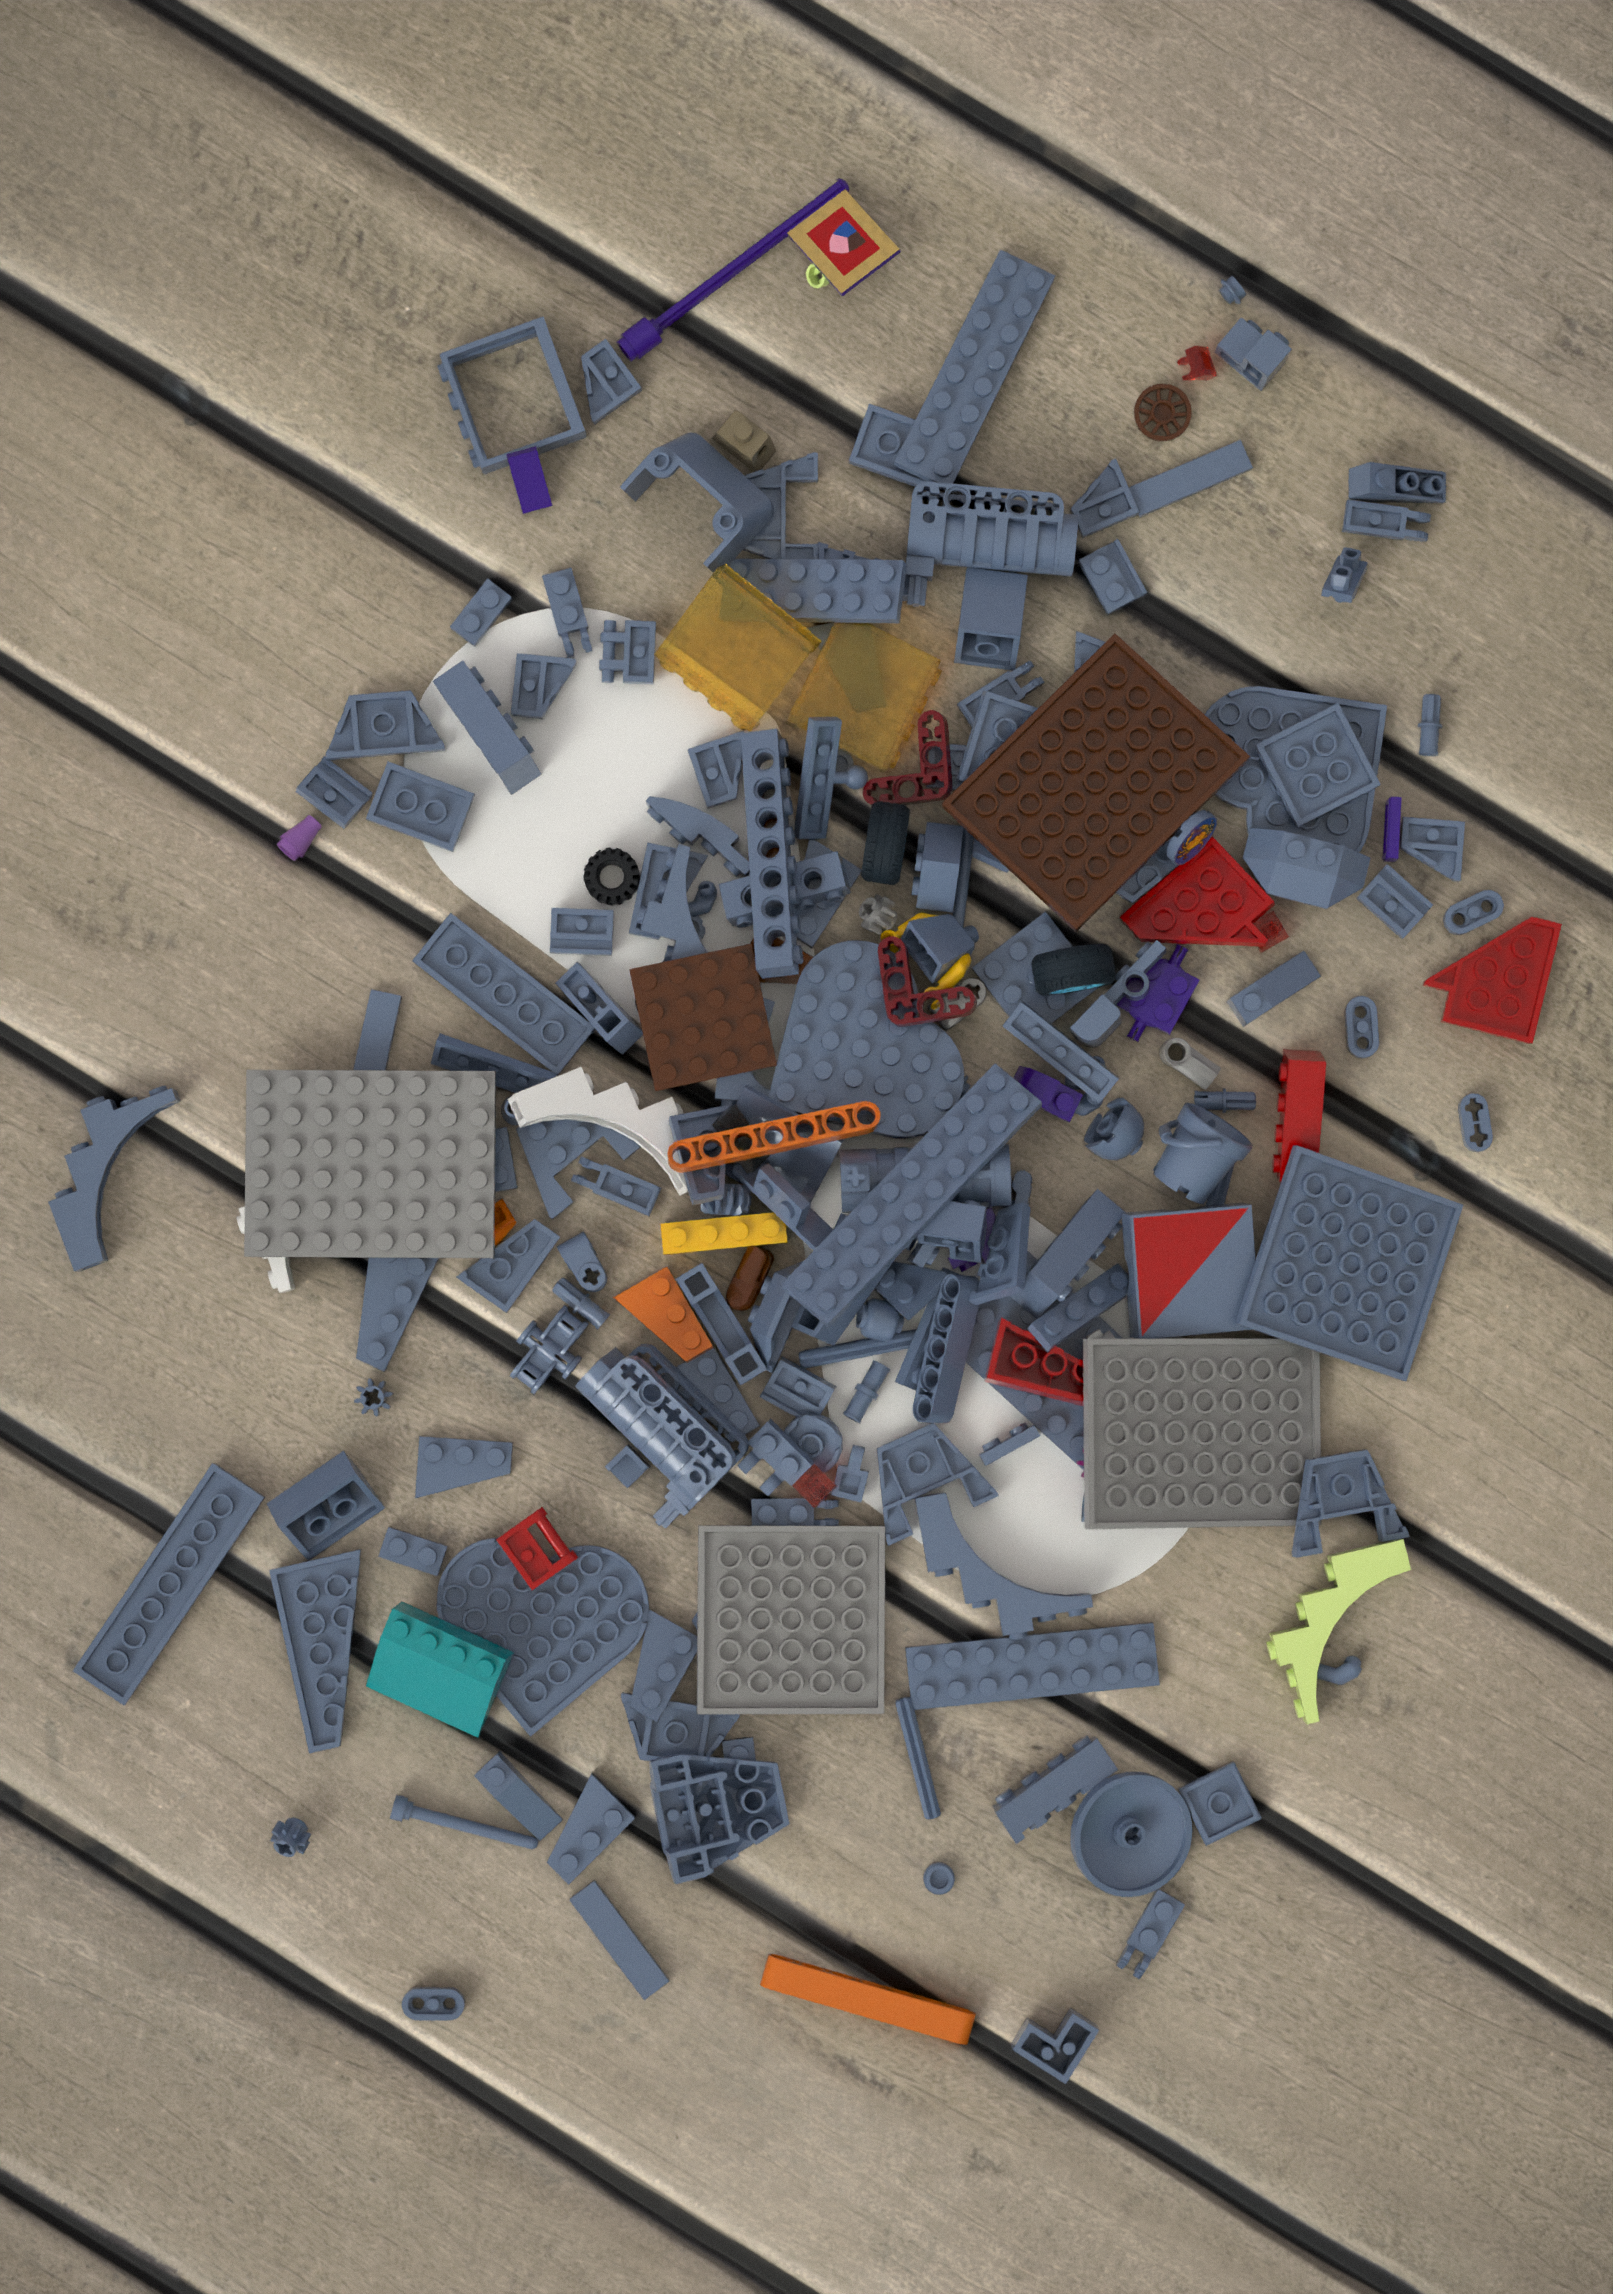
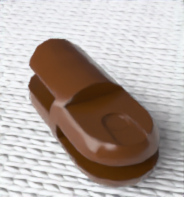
(749, 1278)

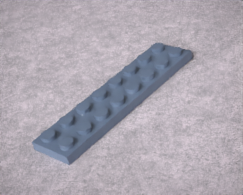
(974, 369)
(169, 1584)
(1032, 1666)

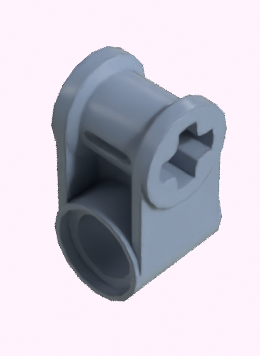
(581, 1258)

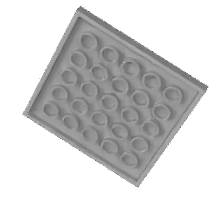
(790, 1619)

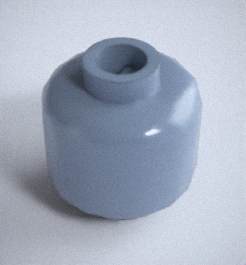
(879, 1320)

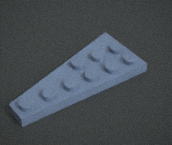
(388, 1304)
(317, 1625)

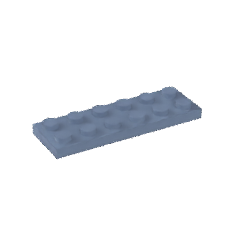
(830, 588)
(504, 994)

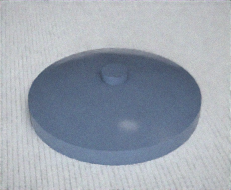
(1131, 1834)

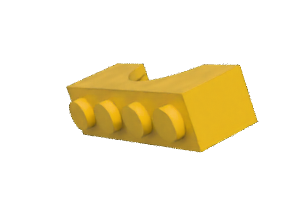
(722, 1233)

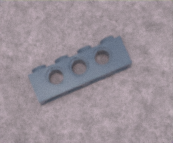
(834, 885)

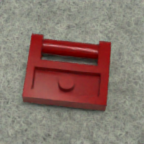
(527, 1553)

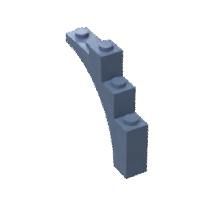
(672, 915)
(110, 1129)
(1016, 1604)

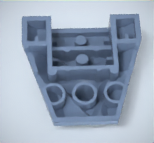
(713, 1809)

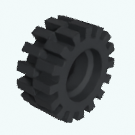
(625, 889)

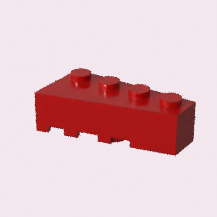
(1299, 1104)
(1025, 1365)

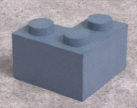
(1254, 354)
(938, 866)
(959, 1228)
(1059, 2051)

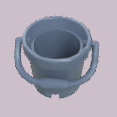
(1198, 1152)

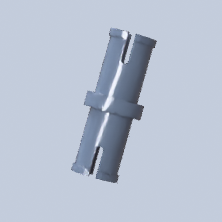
(866, 1391)

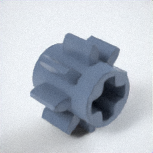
(364, 1399)
(290, 1837)

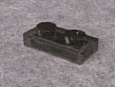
(732, 1119)

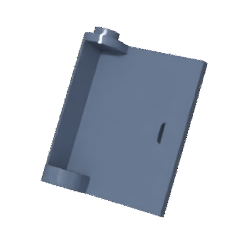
(800, 1167)

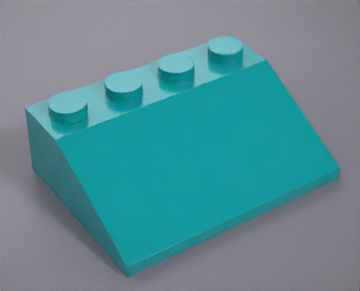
(438, 1668)

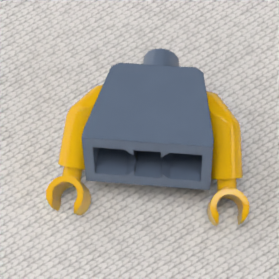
(937, 947)

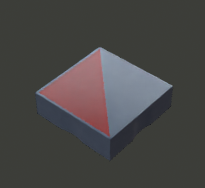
(1187, 1269)

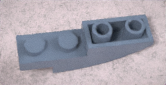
(691, 824)

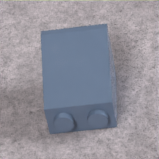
(990, 618)

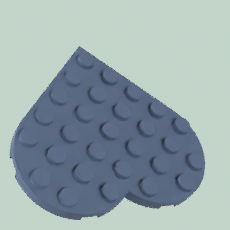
(1261, 712)
(849, 1052)
(559, 1632)

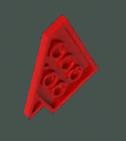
(1202, 903)
(1502, 982)

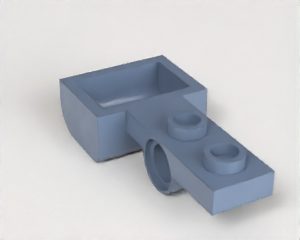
(1103, 1016)

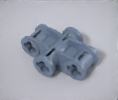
(542, 1358)

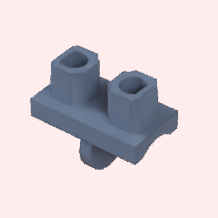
(1345, 576)

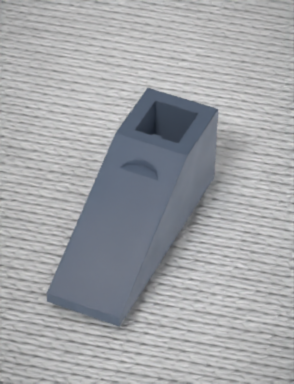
(1396, 484)

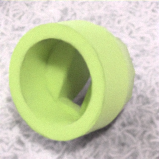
(813, 279)

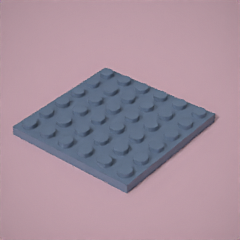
(1349, 1263)

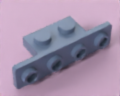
(785, 1203)

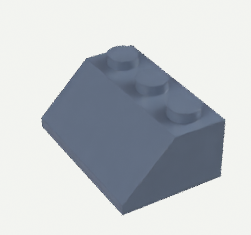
(325, 1506)

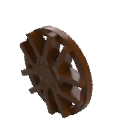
(1162, 412)

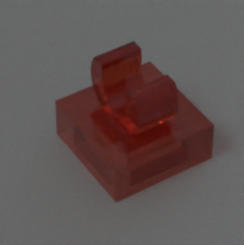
(1200, 364)
(1272, 929)
(814, 1485)

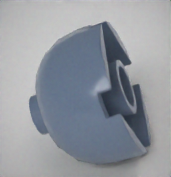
(1117, 1132)

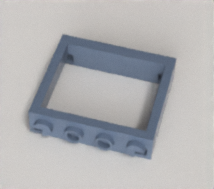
(494, 343)

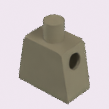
(745, 440)

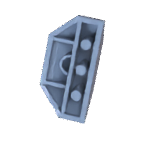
(1304, 867)
(773, 1318)

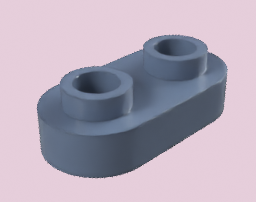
(1472, 912)
(1361, 1027)
(434, 2006)

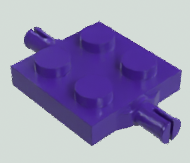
(1167, 995)

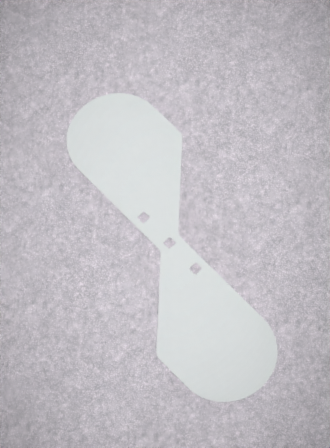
(527, 853)

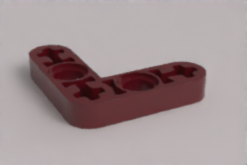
(929, 771)
(906, 994)

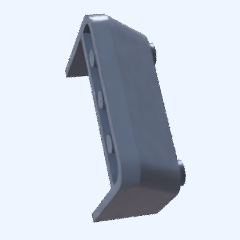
(744, 505)

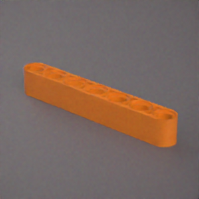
(785, 1126)
(868, 1999)

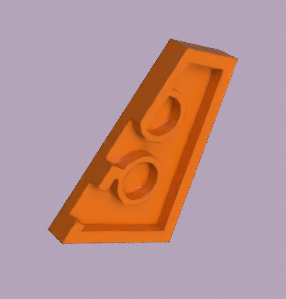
(666, 1312)

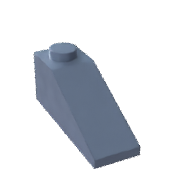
(1273, 988)
(599, 1008)
(518, 1796)

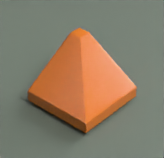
(503, 1221)

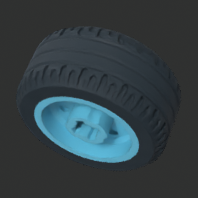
(885, 843)
(1073, 969)

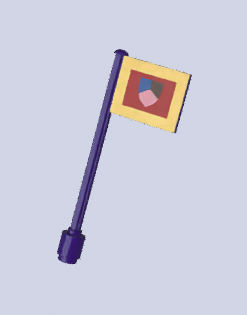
(828, 230)

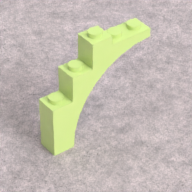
(1302, 1646)

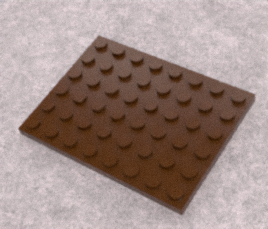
(1095, 782)

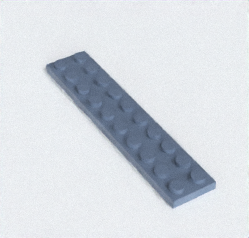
(911, 1195)

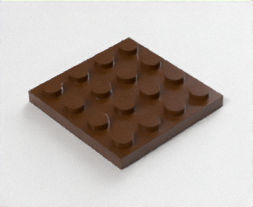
(703, 1017)

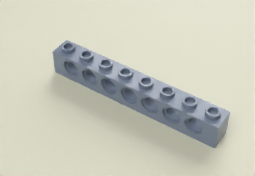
(756, 749)

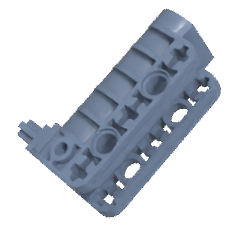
(664, 1424)

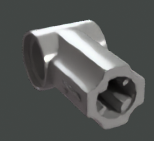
(1191, 1064)

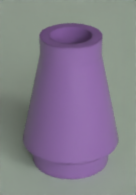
(298, 838)

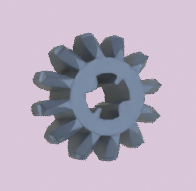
(734, 1202)

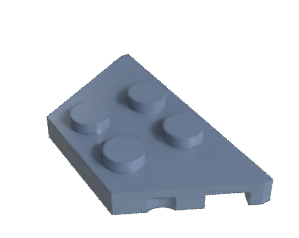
(383, 727)
(677, 1730)

